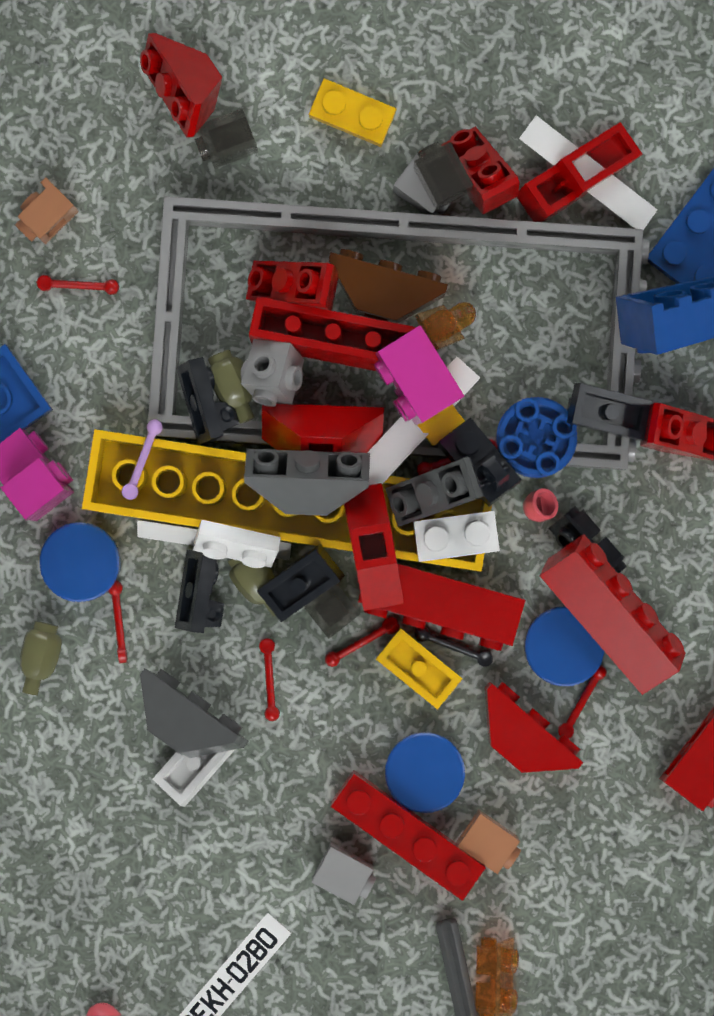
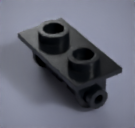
(578, 523)

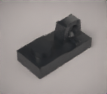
(608, 411)
(207, 417)
(491, 468)
(301, 583)
(194, 606)

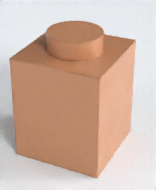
(489, 842)

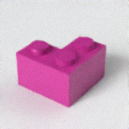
(419, 376)
(29, 477)

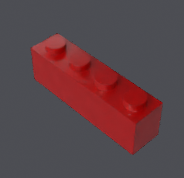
(324, 333)
(456, 608)
(613, 614)
(693, 767)
(407, 835)

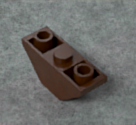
(383, 289)

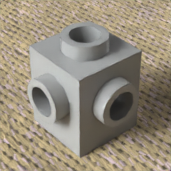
(272, 372)

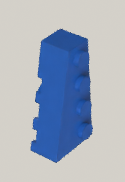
(667, 316)

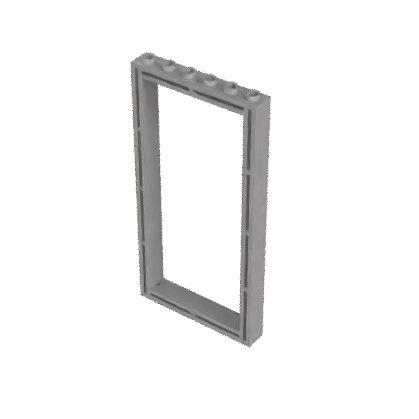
(182, 212)

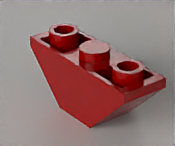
(183, 80)
(491, 176)
(294, 282)
(322, 427)
(679, 432)
(373, 549)
(522, 735)

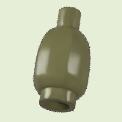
(228, 384)
(249, 580)
(39, 655)

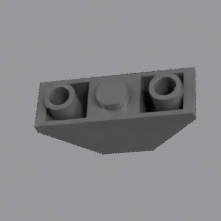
(306, 479)
(434, 491)
(184, 720)

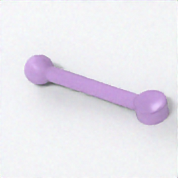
(130, 490)

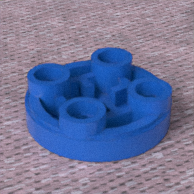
(536, 437)
(80, 562)
(561, 648)
(424, 772)

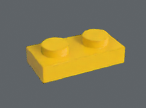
(352, 112)
(419, 668)

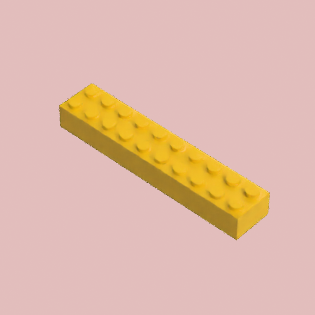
(207, 483)

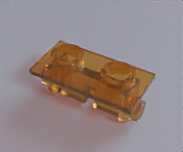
(445, 325)
(499, 962)

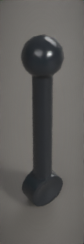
(483, 657)

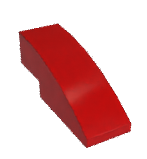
(564, 185)

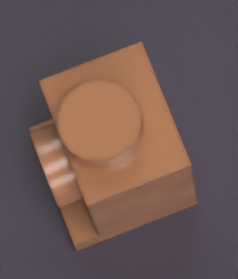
(45, 213)

